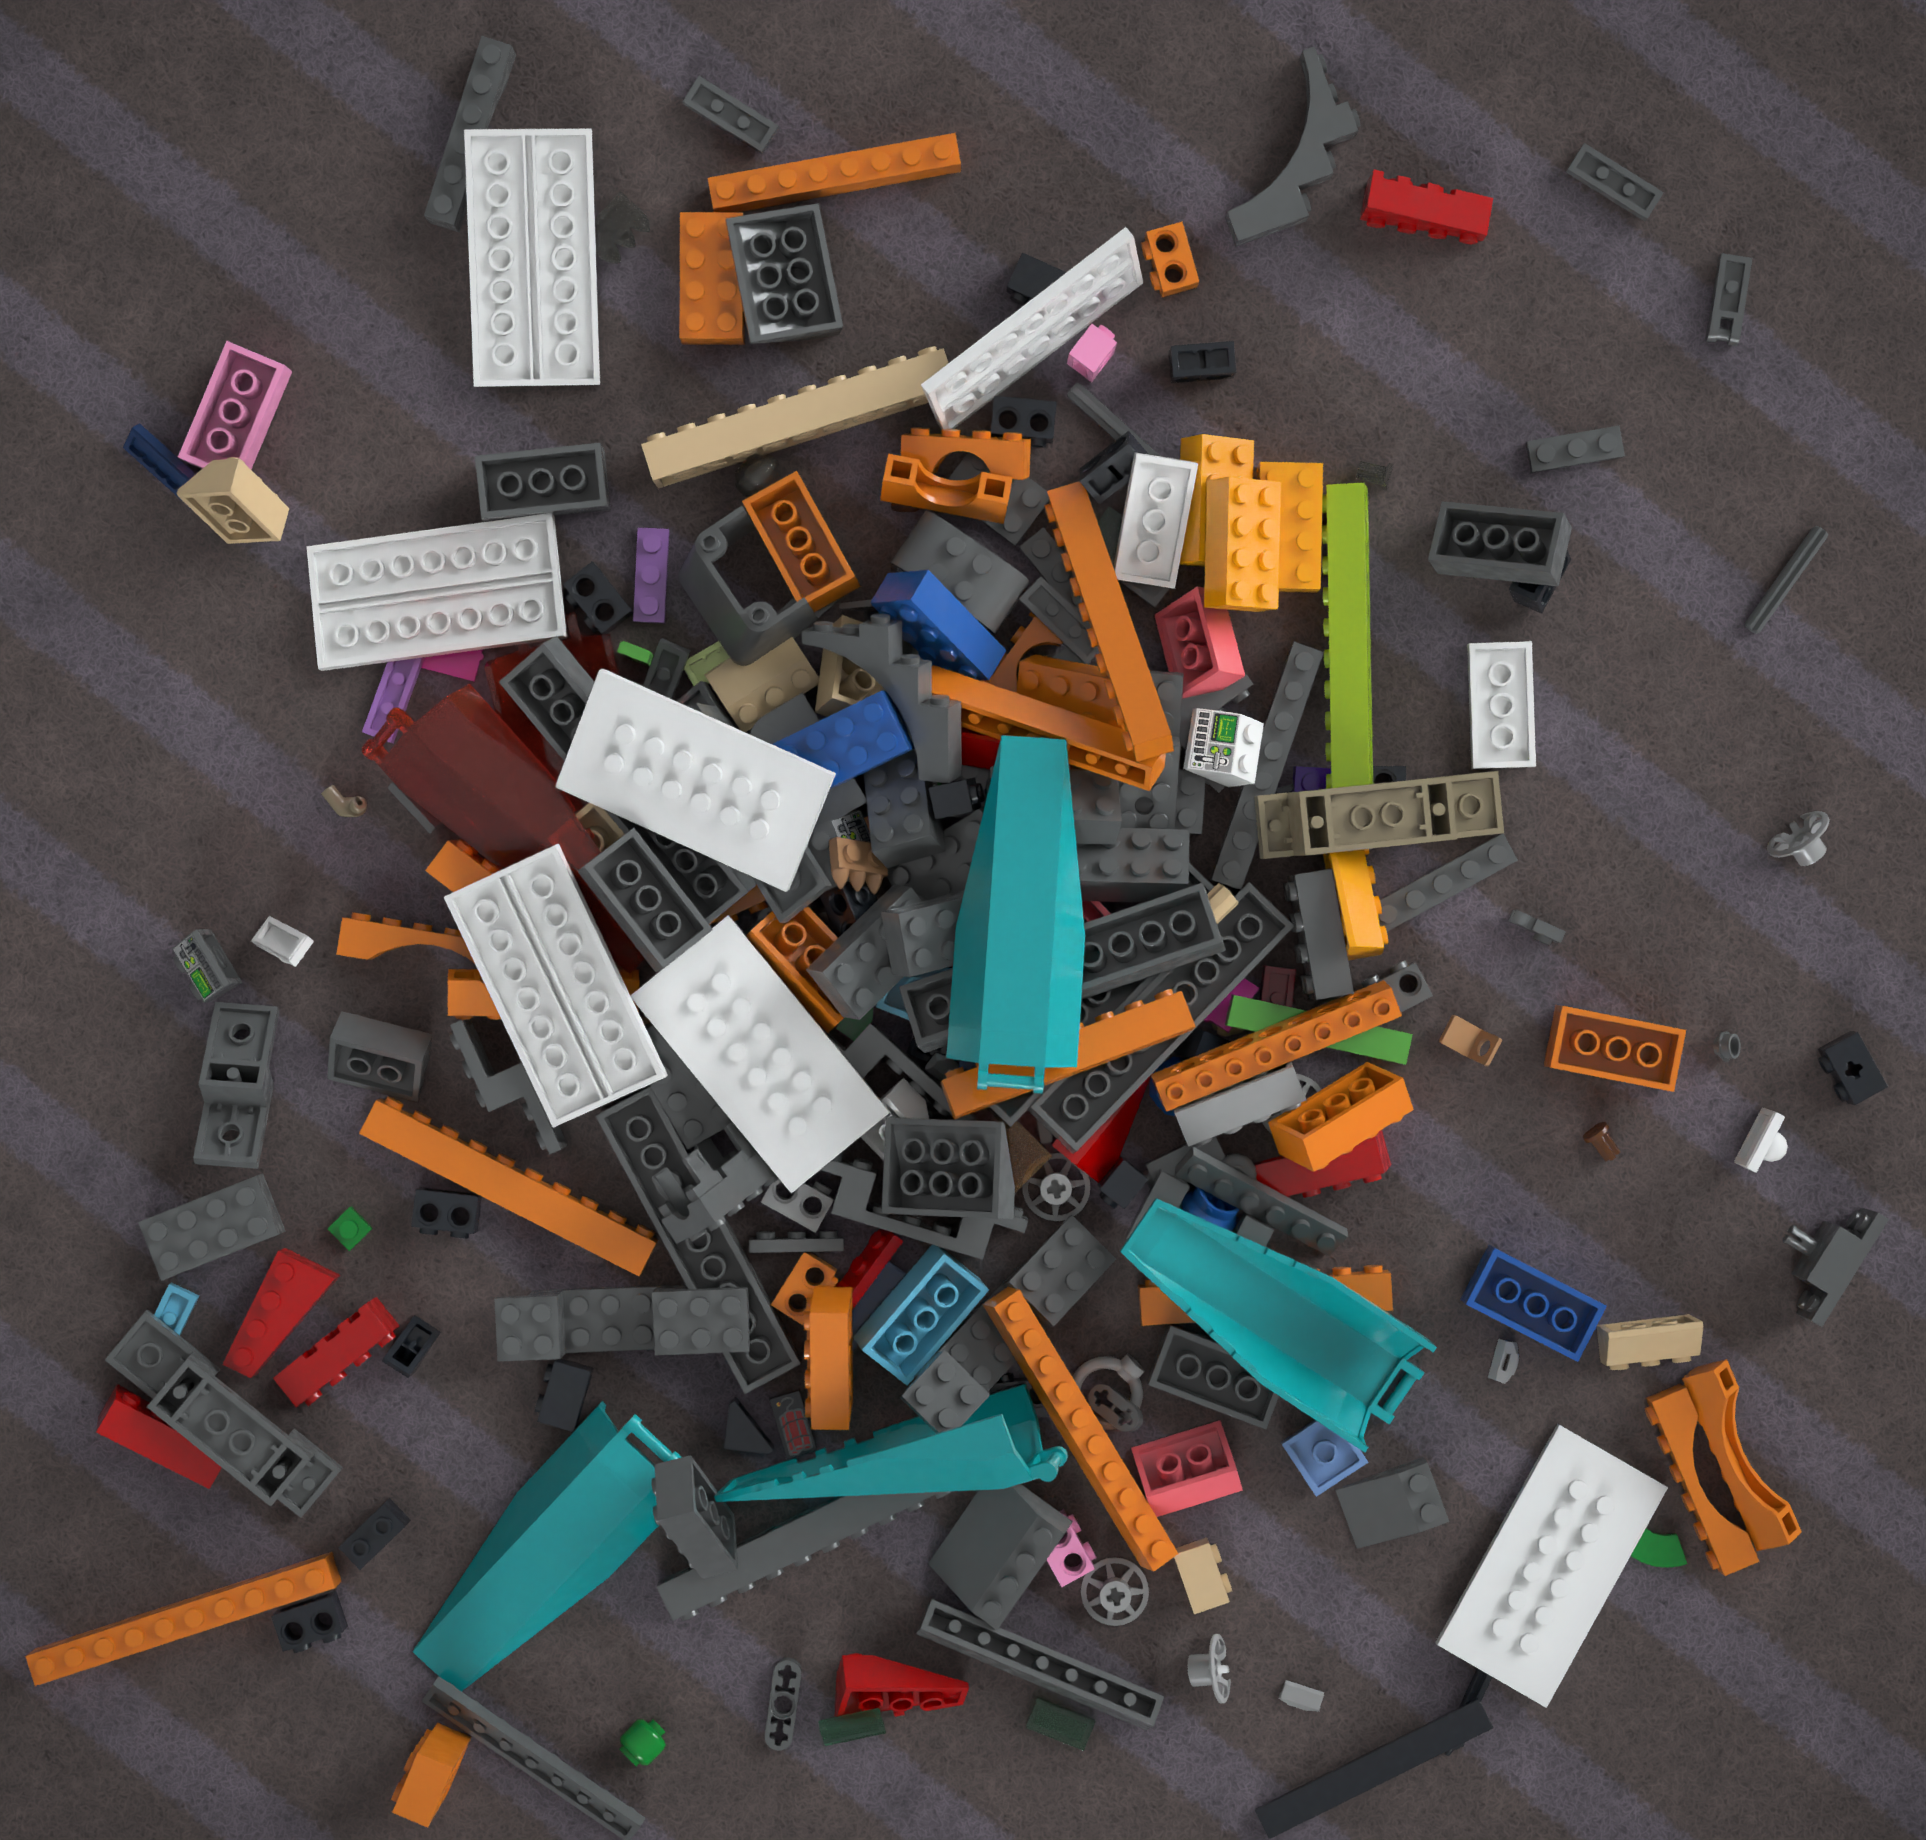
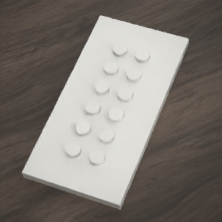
(532, 257)
(1034, 331)
(436, 592)
(695, 780)
(555, 985)
(760, 1054)
(1551, 1565)

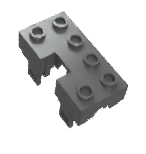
(719, 1187)

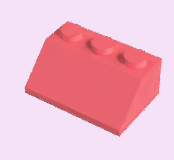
(1199, 644)
(1187, 1469)

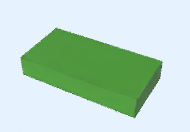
(635, 653)

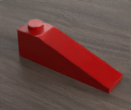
(876, 1682)

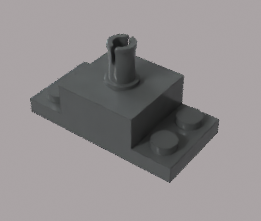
(1832, 1260)

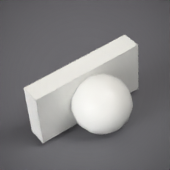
(282, 941)
(1763, 1141)

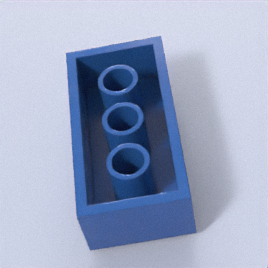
(938, 624)
(853, 738)
(1533, 1303)

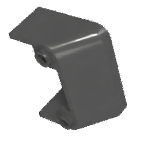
(745, 632)

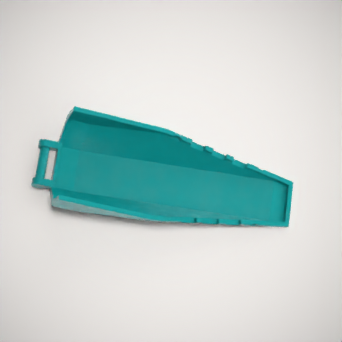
(1021, 923)
(1281, 1319)
(989, 1451)
(548, 1548)

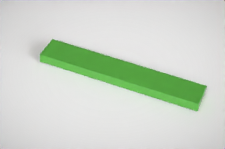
(1375, 1042)

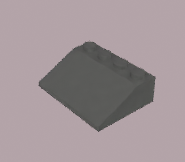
(784, 275)
(947, 1169)
(998, 1549)

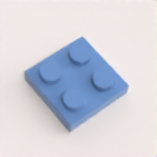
(1322, 1456)

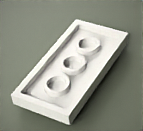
(1154, 520)
(1501, 705)

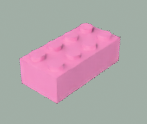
(235, 408)

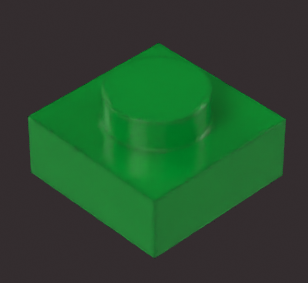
(350, 1228)

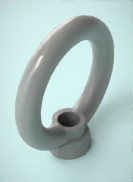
(1127, 1368)

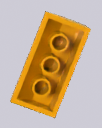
(1357, 903)

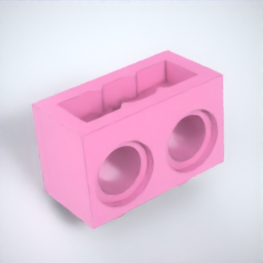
(1092, 351)
(1071, 1544)

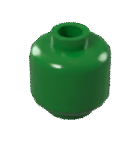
(642, 1742)

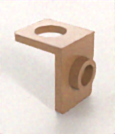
(1468, 1039)

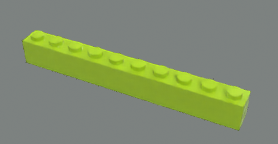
(1348, 635)

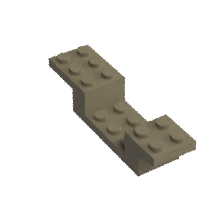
(1378, 815)

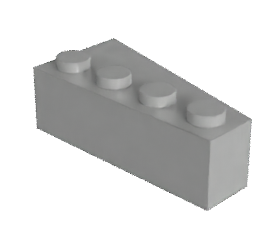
(1240, 1104)

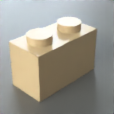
(1201, 1575)

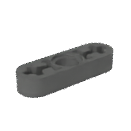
(788, 1728)

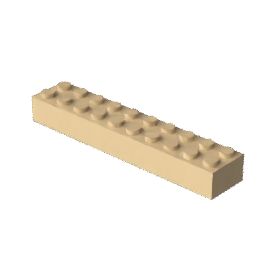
(791, 419)

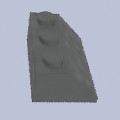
(378, 1056)

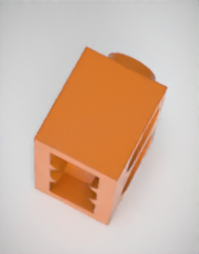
(1178, 258)
(799, 1284)

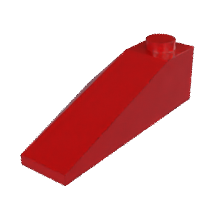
(1106, 1144)

